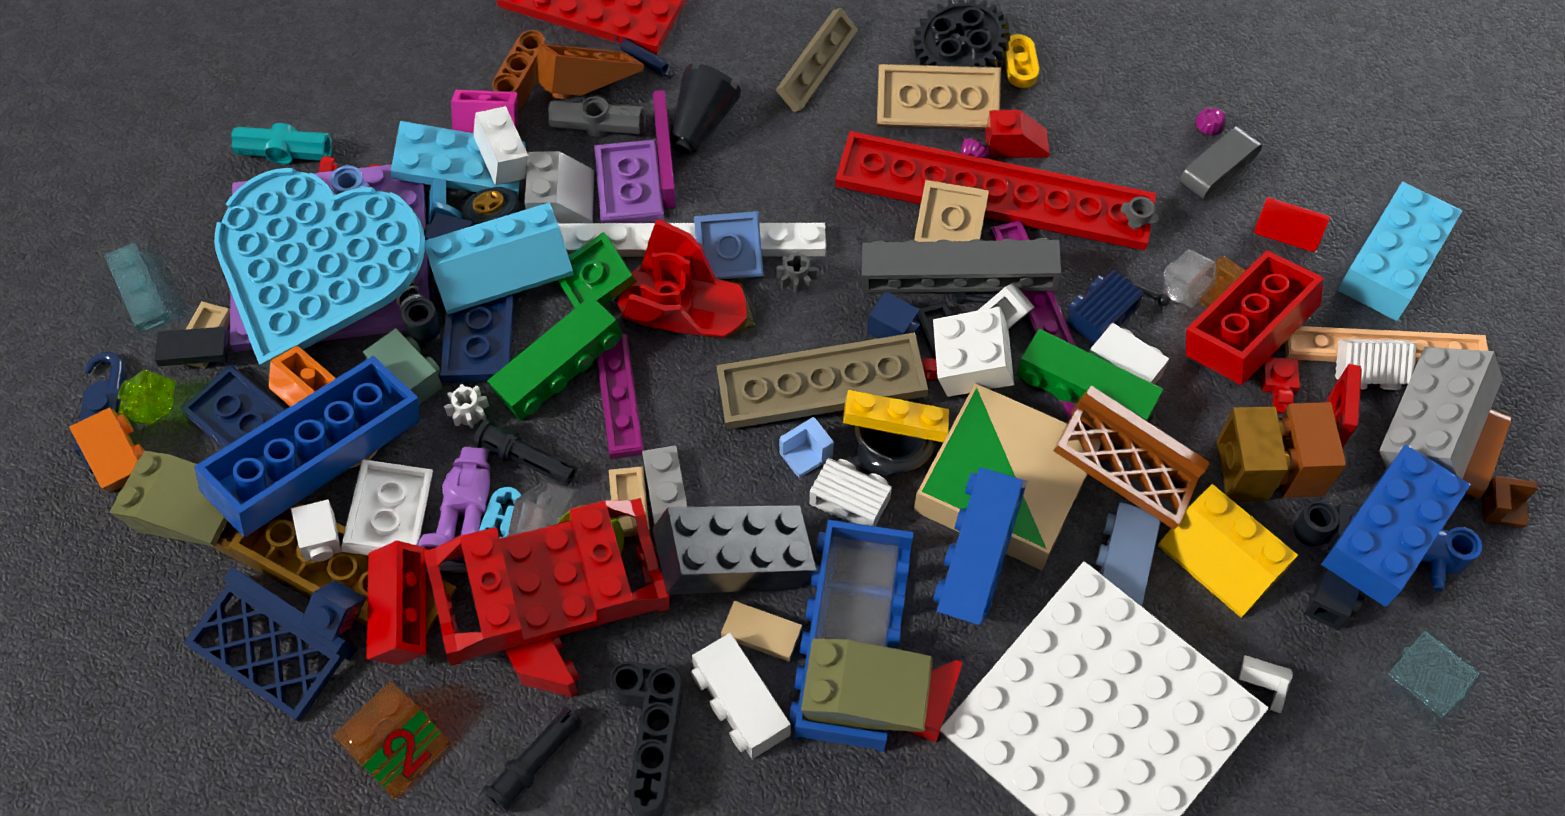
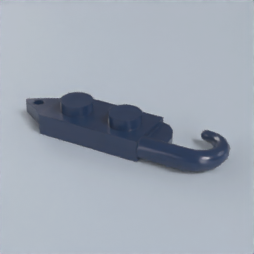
(102, 393)

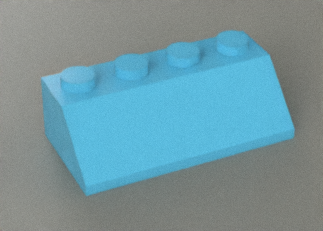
(498, 258)

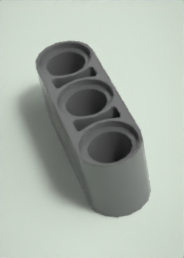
(1221, 163)

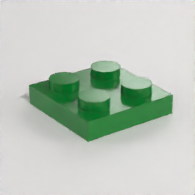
(597, 272)

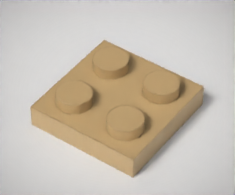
(950, 212)

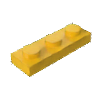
(896, 416)

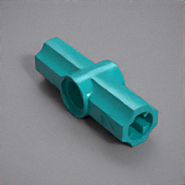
(281, 143)

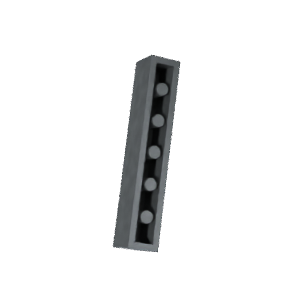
(960, 266)

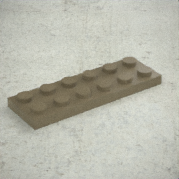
(819, 380)

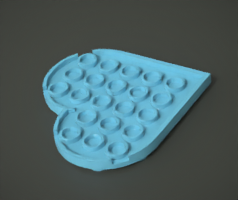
(313, 258)

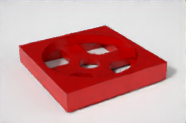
(1346, 401)

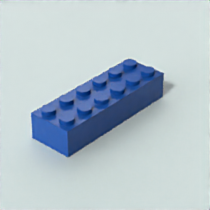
(307, 445)

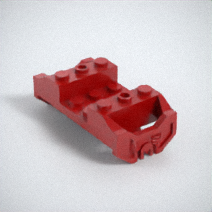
(547, 580)

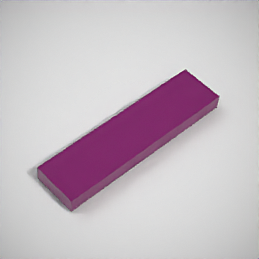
(664, 151)
(620, 401)

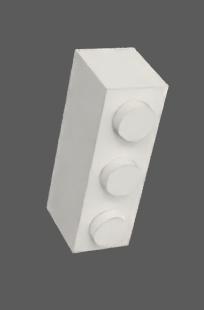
(740, 696)

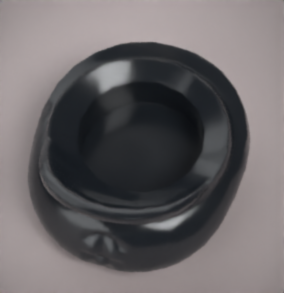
(890, 452)

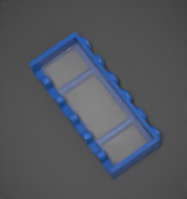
(856, 600)

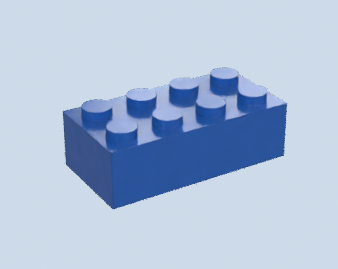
(1396, 525)
(981, 545)

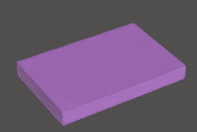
(629, 182)

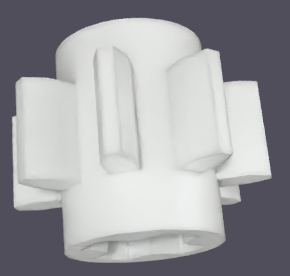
(466, 406)

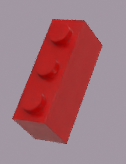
(396, 603)

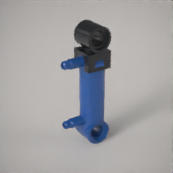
(1440, 554)

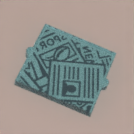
(1433, 673)

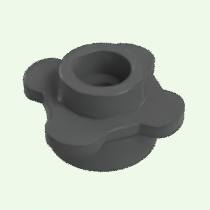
(1142, 206)

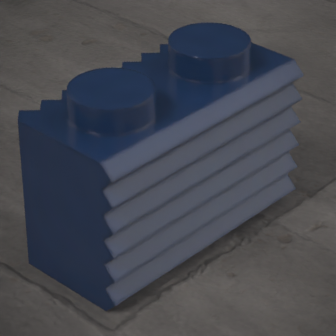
(1108, 302)

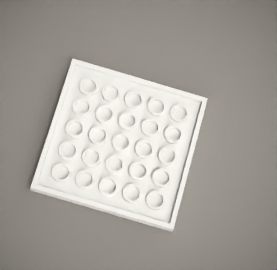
(1102, 710)

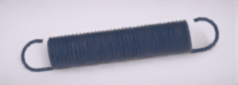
(644, 56)

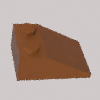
(581, 70)

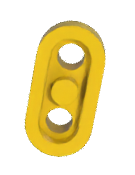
(1021, 67)

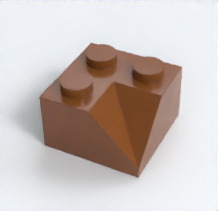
(1313, 449)

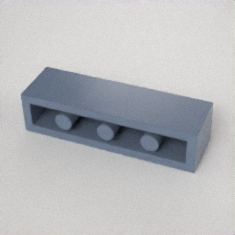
(1128, 549)

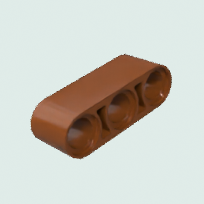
(519, 67)
(1486, 453)

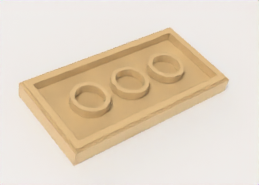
(937, 96)

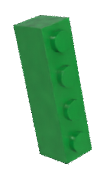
(556, 358)
(1071, 371)

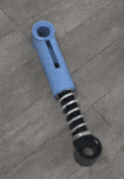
(412, 305)

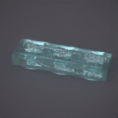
(137, 287)

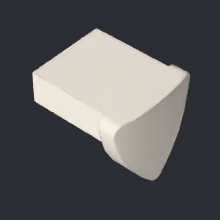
(1267, 676)

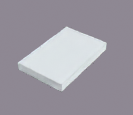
(386, 506)

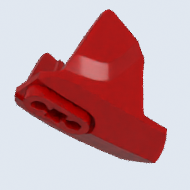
(681, 289)

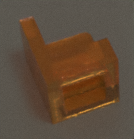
(1225, 275)

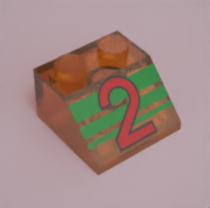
(392, 739)

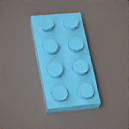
(444, 154)

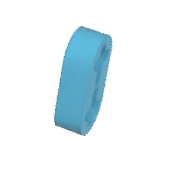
(494, 513)

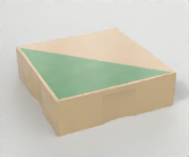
(1015, 442)

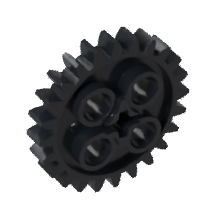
(962, 36)

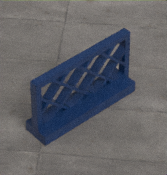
(279, 612)

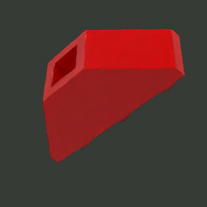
(543, 668)

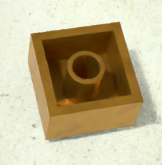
(1252, 453)

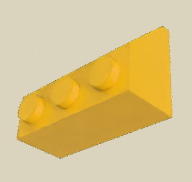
(1227, 550)

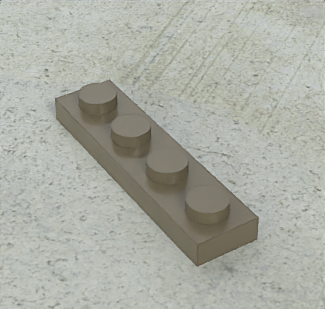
(816, 60)

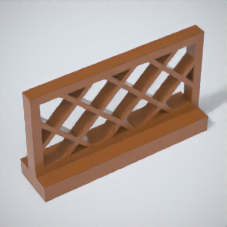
(1140, 443)

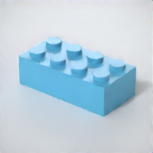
(1399, 251)

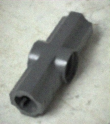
(596, 117)

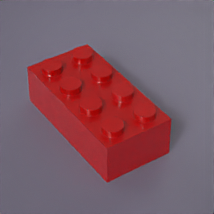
(1254, 317)

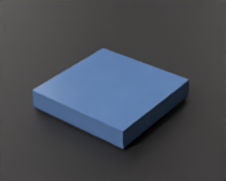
(731, 244)

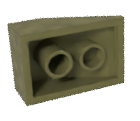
(166, 501)
(866, 686)

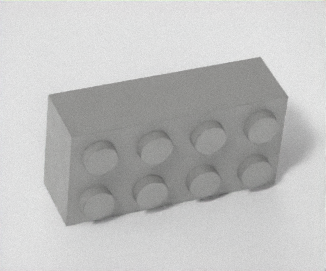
(1445, 407)

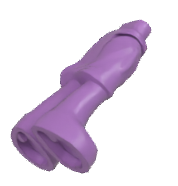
(464, 494)

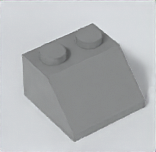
(561, 182)

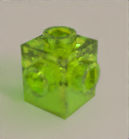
(146, 397)

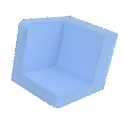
(806, 447)

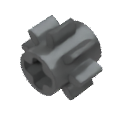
(796, 272)

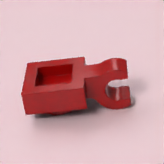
(1281, 379)

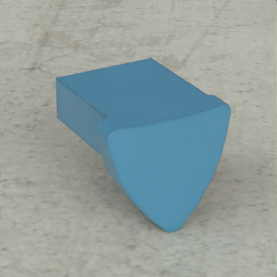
(437, 201)

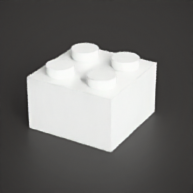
(972, 351)

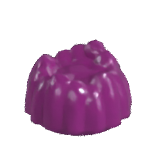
(1210, 121)
(974, 148)

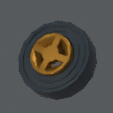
(490, 205)

